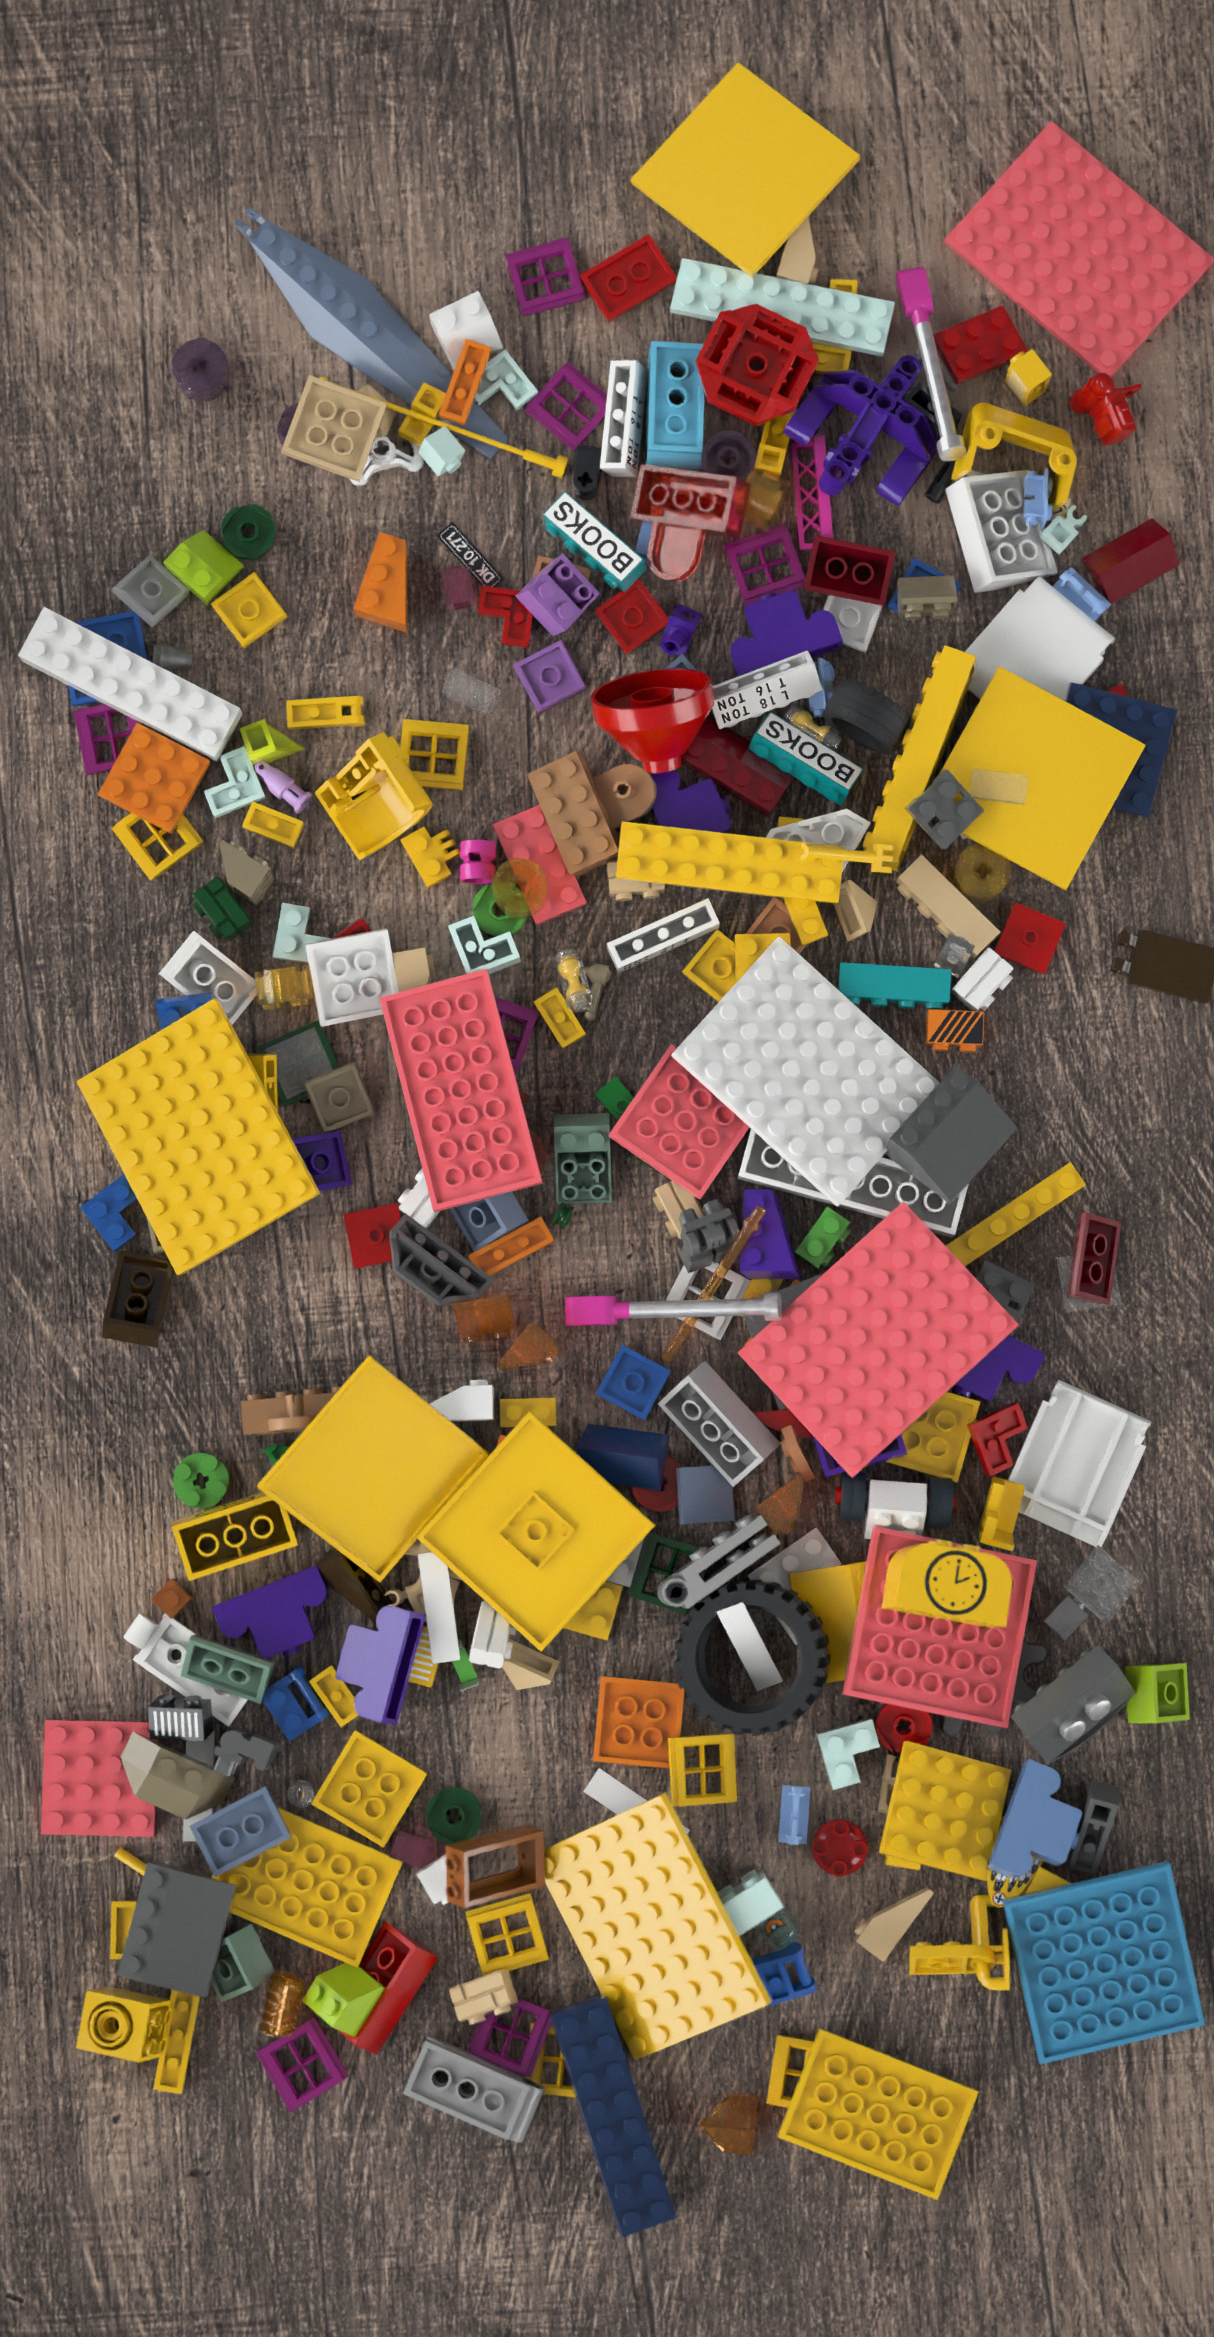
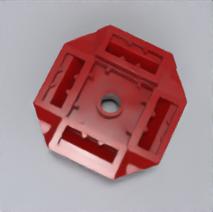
(761, 337)

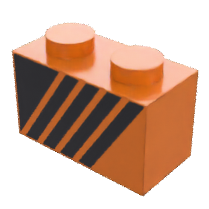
(954, 1029)

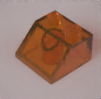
(484, 1318)
(530, 1350)
(782, 1506)

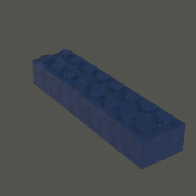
(612, 2115)

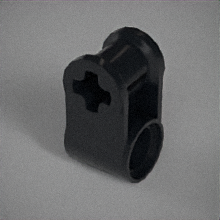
(587, 469)

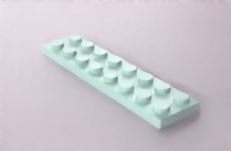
(828, 314)

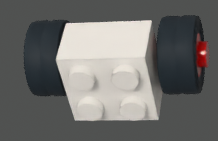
(896, 1504)

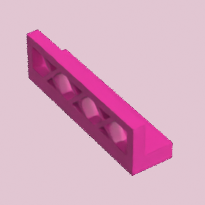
(823, 499)

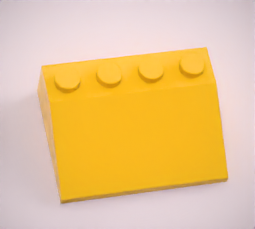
(835, 1599)

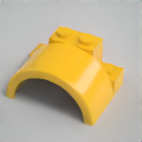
(391, 801)

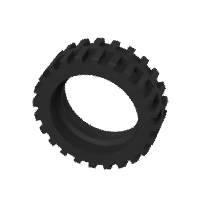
(718, 1707)

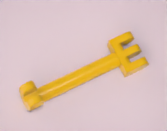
(876, 857)

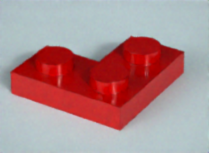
(505, 604)
(990, 1435)

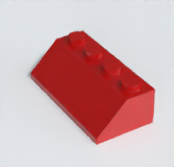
(399, 1966)

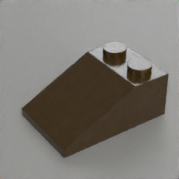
(138, 1299)

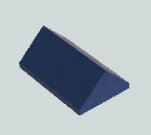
(625, 1455)

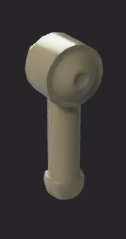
(598, 976)

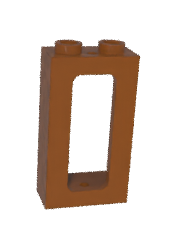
(526, 1876)

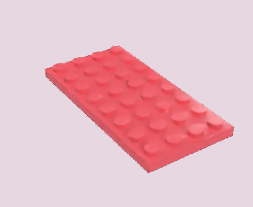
(460, 1090)

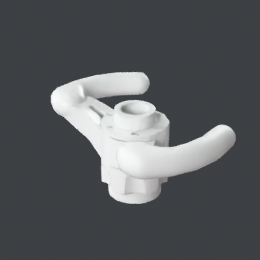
(384, 456)

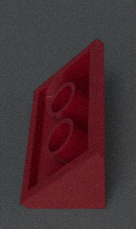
(1132, 560)
(849, 570)
(1093, 1259)

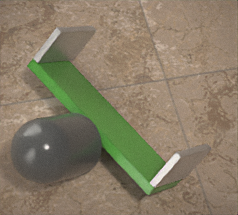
(465, 1668)

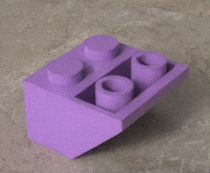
(557, 595)

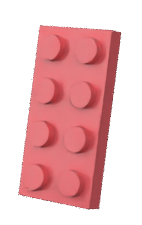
(530, 838)

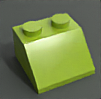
(203, 566)
(1159, 1693)
(344, 1997)

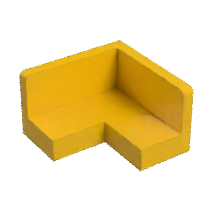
(1001, 1513)

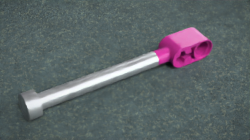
(918, 305)
(607, 1311)

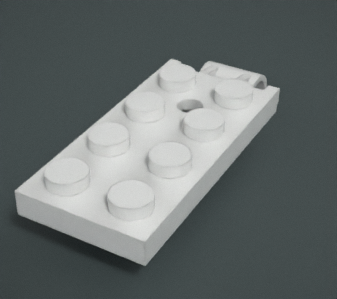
(155, 1656)

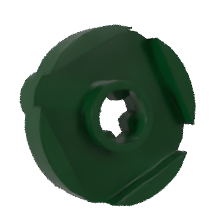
(247, 516)
(449, 1799)

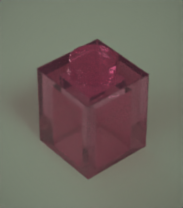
(458, 588)
(412, 1848)

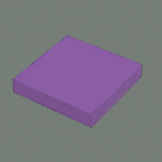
(550, 676)

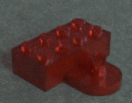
(682, 511)

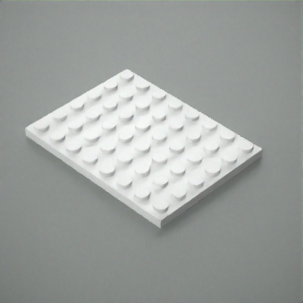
(806, 1070)

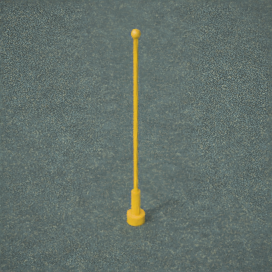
(557, 465)

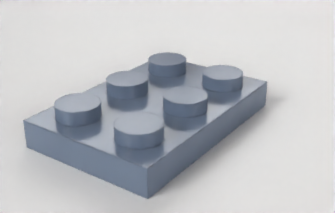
(240, 1831)

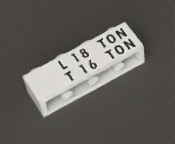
(623, 418)
(765, 689)
(663, 935)

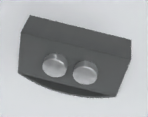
(1074, 1705)

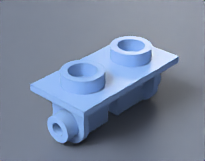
(1038, 509)
(1081, 594)
(826, 676)
(794, 1814)

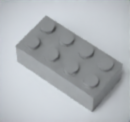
(719, 1423)

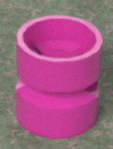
(477, 871)

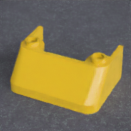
(990, 424)

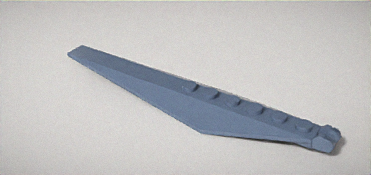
(357, 322)

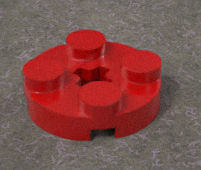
(662, 1500)
(891, 1737)

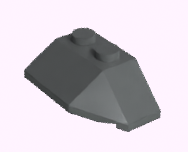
(434, 1266)

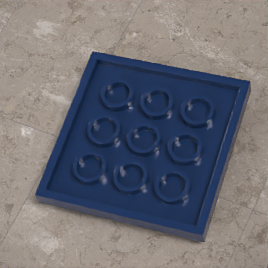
(1140, 720)

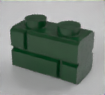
(222, 910)

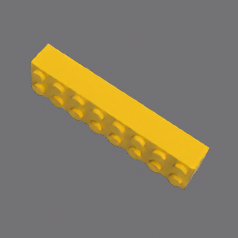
(922, 751)
(725, 863)

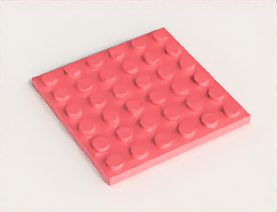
(935, 1661)

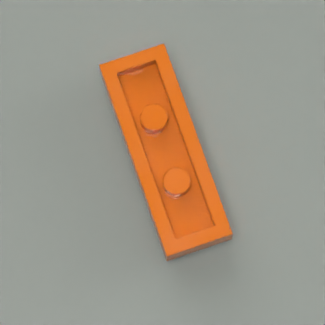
(465, 382)
(512, 1247)

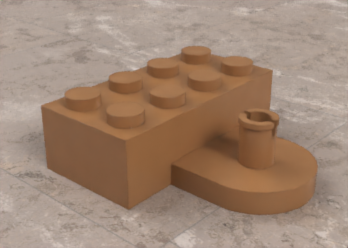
(589, 809)
(284, 1413)

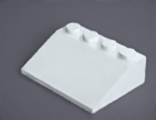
(993, 533)

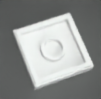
(854, 619)

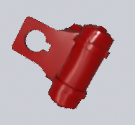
(1106, 407)

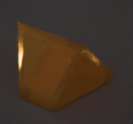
(733, 2124)

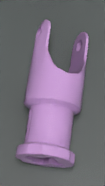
(282, 786)

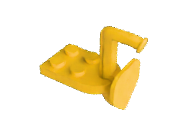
(966, 1959)

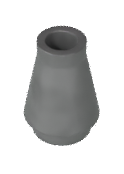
(171, 657)

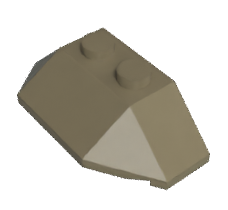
(172, 1778)

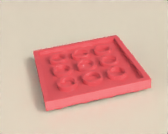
(679, 1127)
(87, 1782)

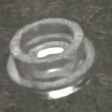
(300, 1793)

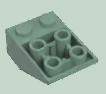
(582, 1158)

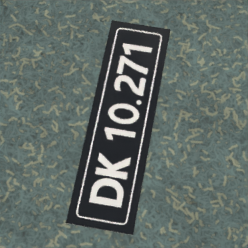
(469, 556)

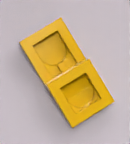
(428, 403)

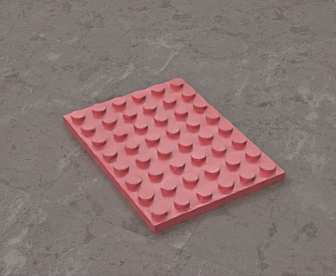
(1079, 250)
(878, 1339)

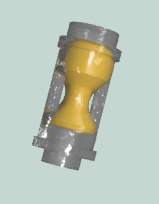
(803, 720)
(570, 968)

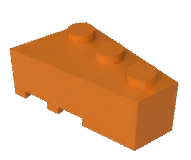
(384, 585)

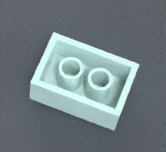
(750, 1901)

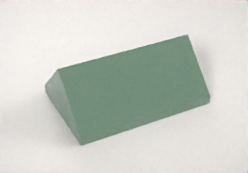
(227, 1668)

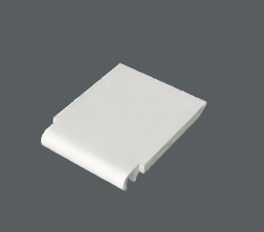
(1041, 641)
(1078, 1462)

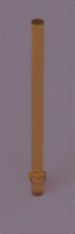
(750, 1224)

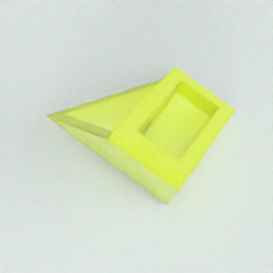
(267, 743)

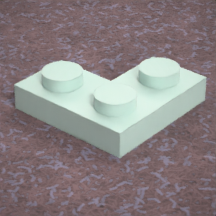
(505, 375)
(240, 789)
(292, 934)

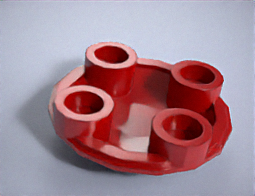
(840, 1847)

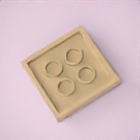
(334, 428)

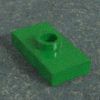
(614, 1098)

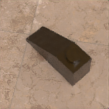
(353, 1583)

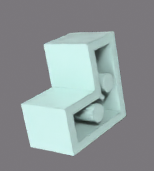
(480, 954)
(839, 1746)

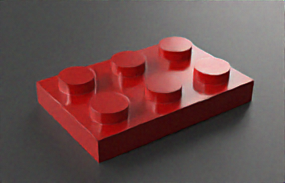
(628, 278)
(979, 344)

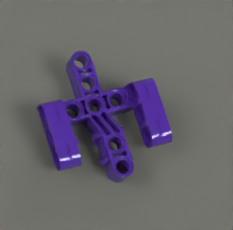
(878, 410)

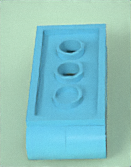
(674, 430)

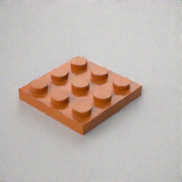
(154, 778)
(636, 1721)

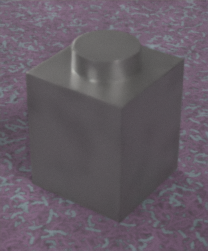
(1065, 1616)

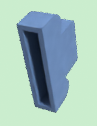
(1034, 1824)

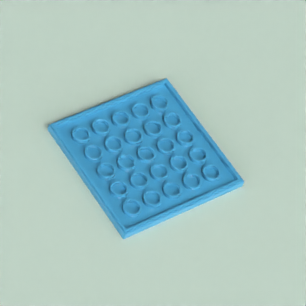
(1104, 1962)

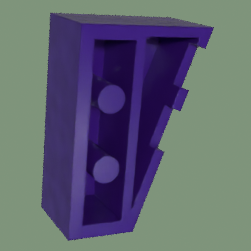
(769, 1249)

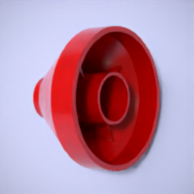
(654, 713)

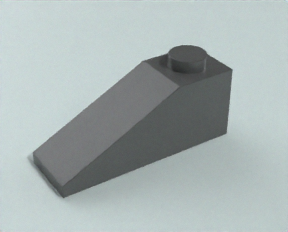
(1094, 1826)

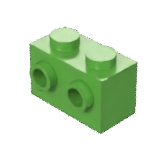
(821, 1239)

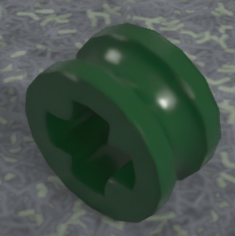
(562, 1215)

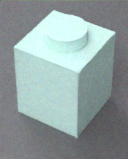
(442, 451)

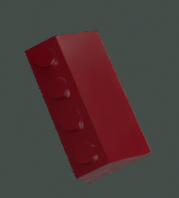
(735, 768)

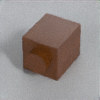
(172, 1598)

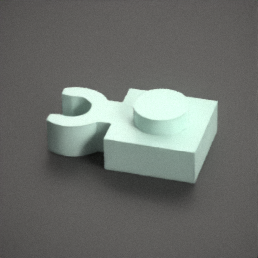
(1062, 531)

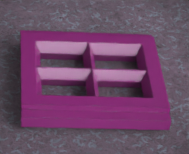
(538, 254)
(553, 424)
(757, 542)
(87, 739)
(521, 1014)
(534, 2041)
(280, 2077)

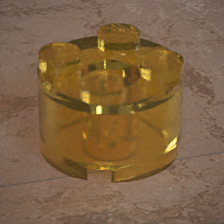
(764, 498)
(526, 873)
(970, 884)
(284, 986)

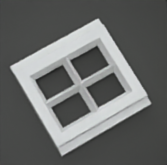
(736, 1291)

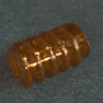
(282, 2004)

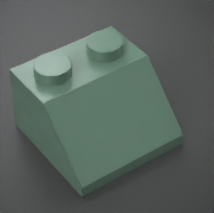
(240, 1964)

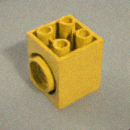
(124, 2024)

